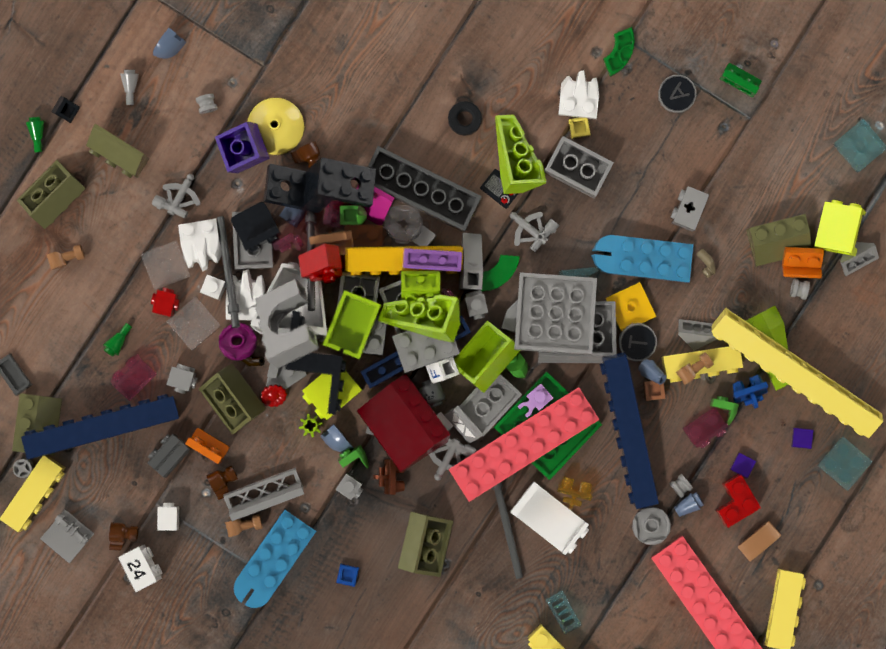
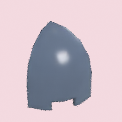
(168, 45)
(292, 215)
(336, 440)

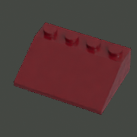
(404, 423)

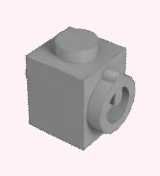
(476, 305)
(182, 378)

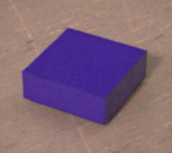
(802, 438)
(743, 465)

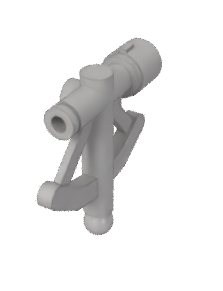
(174, 206)
(540, 237)
(453, 446)

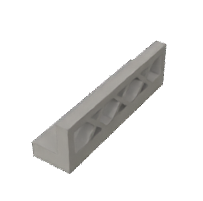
(267, 500)

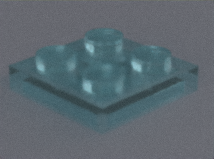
(860, 145)
(844, 463)

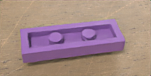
(432, 259)

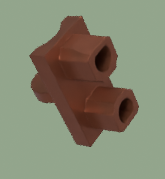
(387, 478)

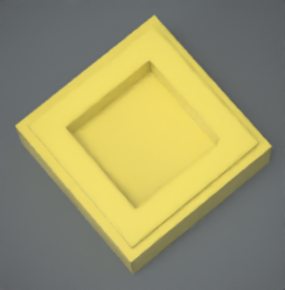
(579, 127)

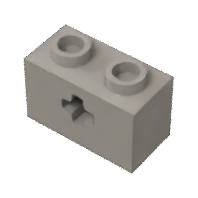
(697, 200)

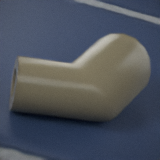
(709, 262)

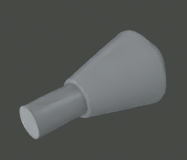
(129, 82)

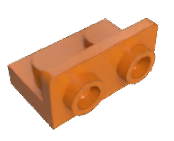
(802, 262)
(208, 445)

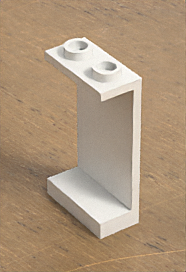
(550, 518)

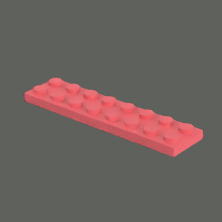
(523, 444)
(703, 597)

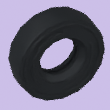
(476, 118)

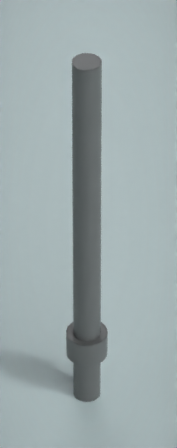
(310, 221)
(233, 307)
(508, 530)

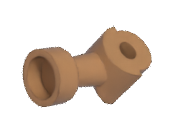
(59, 260)
(689, 371)
(237, 526)

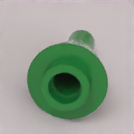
(35, 127)
(114, 344)

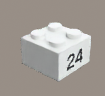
(140, 567)

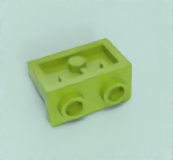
(419, 284)

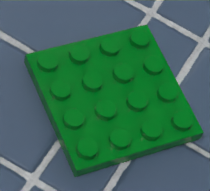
(555, 459)

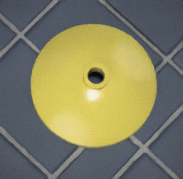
(289, 129)

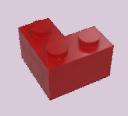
(321, 264)
(742, 501)

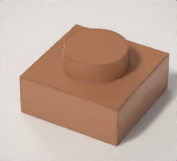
(654, 391)

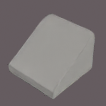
(425, 238)

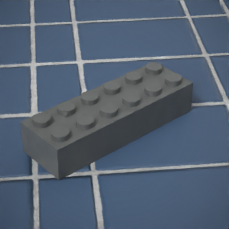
(424, 189)

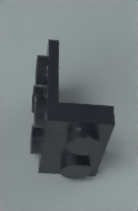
(255, 227)

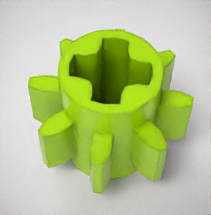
(305, 422)

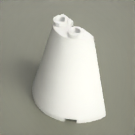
(314, 319)

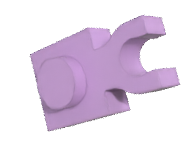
(537, 398)

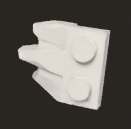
(579, 97)
(200, 242)
(246, 292)

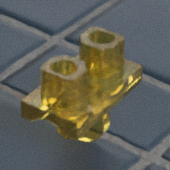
(566, 488)

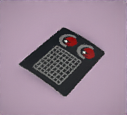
(494, 189)

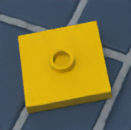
(632, 306)

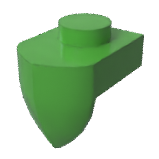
(352, 215)
(518, 366)
(722, 402)
(348, 456)

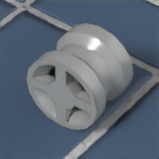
(206, 103)
(799, 289)
(20, 466)
(681, 485)

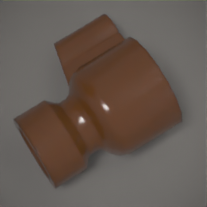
(307, 153)
(219, 480)
(119, 532)

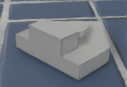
(283, 377)

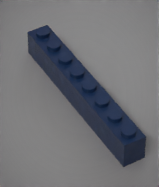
(101, 427)
(630, 430)

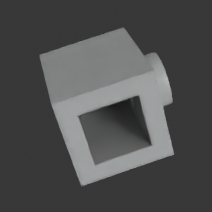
(350, 487)

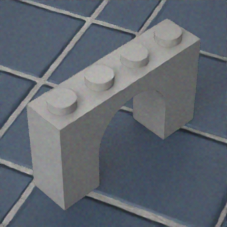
(271, 310)

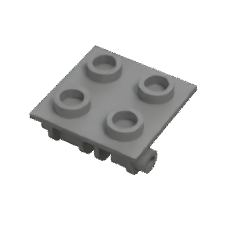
(67, 536)

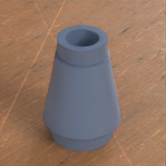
(651, 371)
(689, 504)

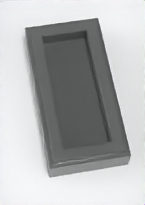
(14, 375)

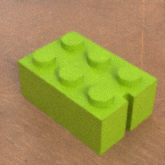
(352, 324)
(485, 356)

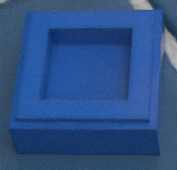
(347, 575)

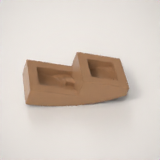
(759, 540)

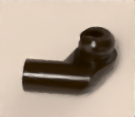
(254, 361)

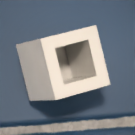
(213, 287)
(442, 370)
(168, 517)

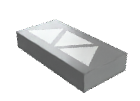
(463, 424)

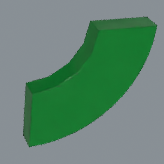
(621, 53)
(500, 273)

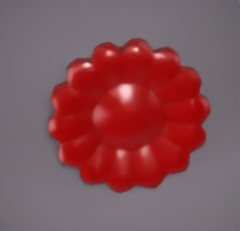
(273, 395)

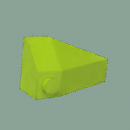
(517, 162)
(429, 317)
(773, 326)

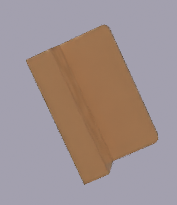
(341, 239)

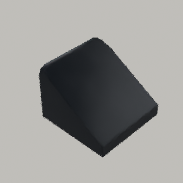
(65, 109)

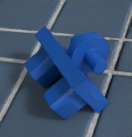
(752, 394)

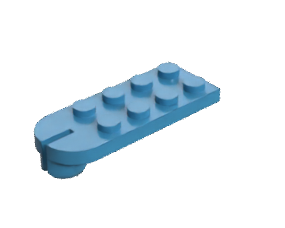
(644, 258)
(273, 560)

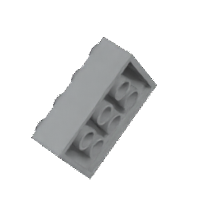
(603, 339)

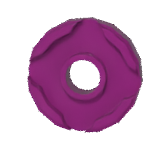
(241, 351)

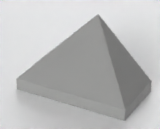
(865, 255)
(695, 333)

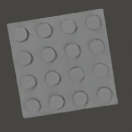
(555, 313)

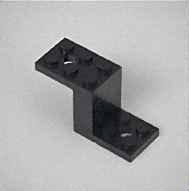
(320, 185)
(320, 364)

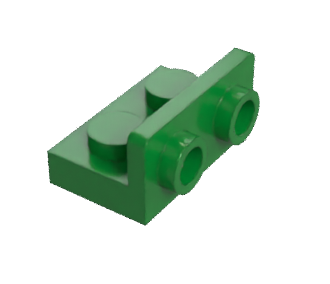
(740, 80)

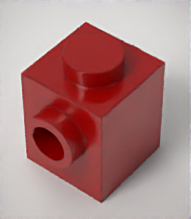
(165, 302)

